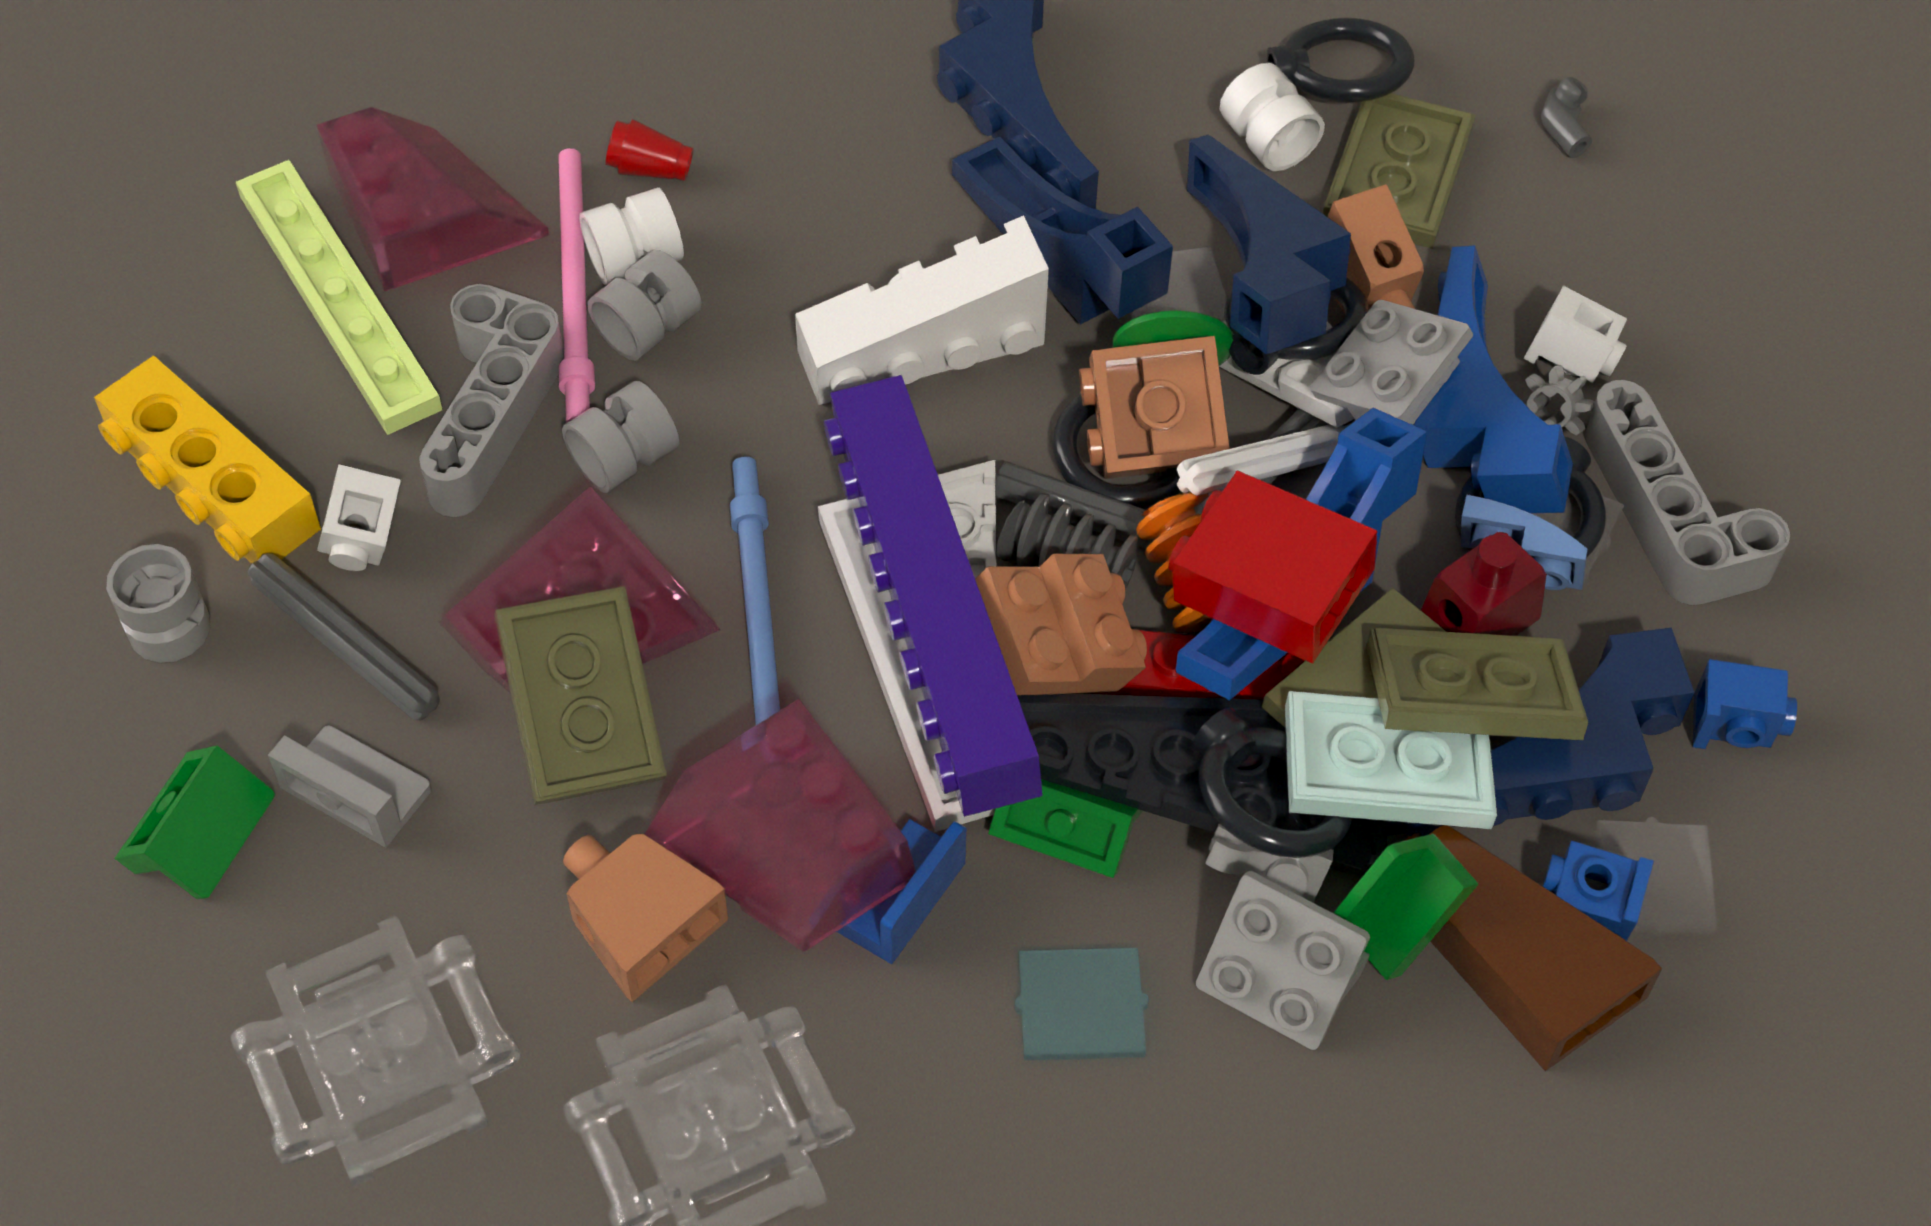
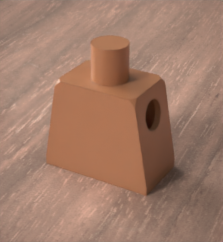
(1382, 251)
(640, 908)

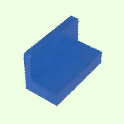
(894, 921)

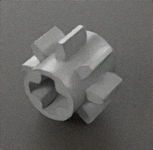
(1568, 389)

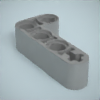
(516, 364)
(1685, 541)

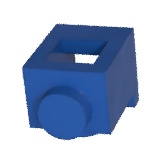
(1742, 705)
(1613, 907)

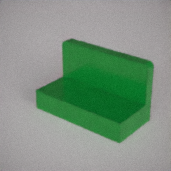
(198, 821)
(1069, 827)
(1406, 901)

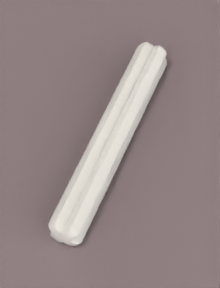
(1258, 459)

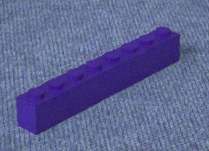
(934, 599)

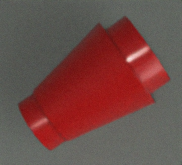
(647, 153)

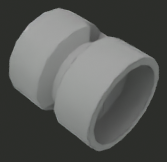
(644, 305)
(614, 440)
(158, 603)

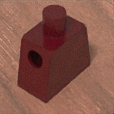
(1491, 587)

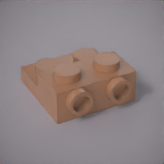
(1154, 405)
(1063, 625)

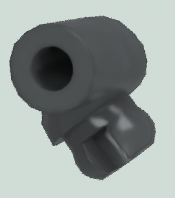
(1561, 116)

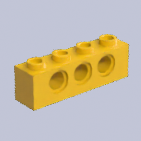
(205, 463)

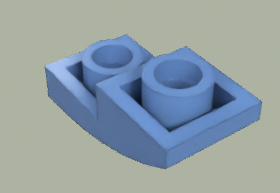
(1550, 546)

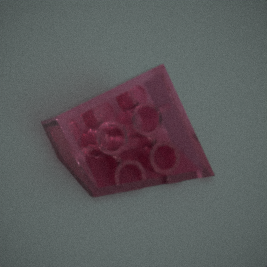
(418, 197)
(575, 555)
(786, 829)

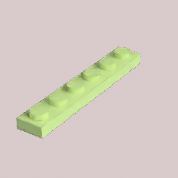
(339, 297)

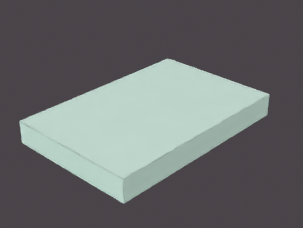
(1356, 768)

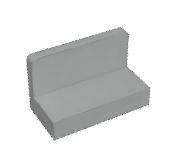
(350, 783)

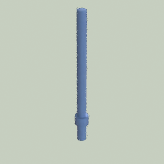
(749, 520)

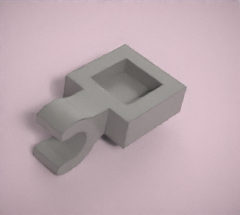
(1297, 875)

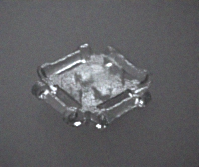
(375, 1051)
(709, 1115)

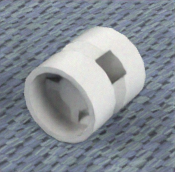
(1272, 116)
(625, 235)

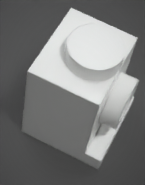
(1579, 336)
(361, 500)

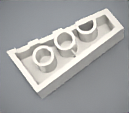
(931, 318)

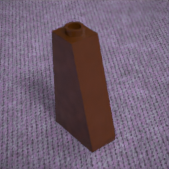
(1537, 958)

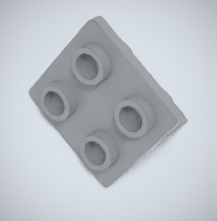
(1393, 362)
(1283, 960)

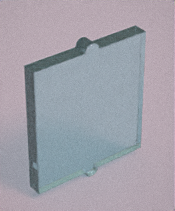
(1081, 1004)

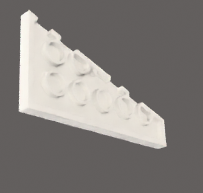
(973, 508)

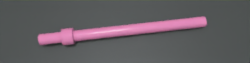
(576, 370)

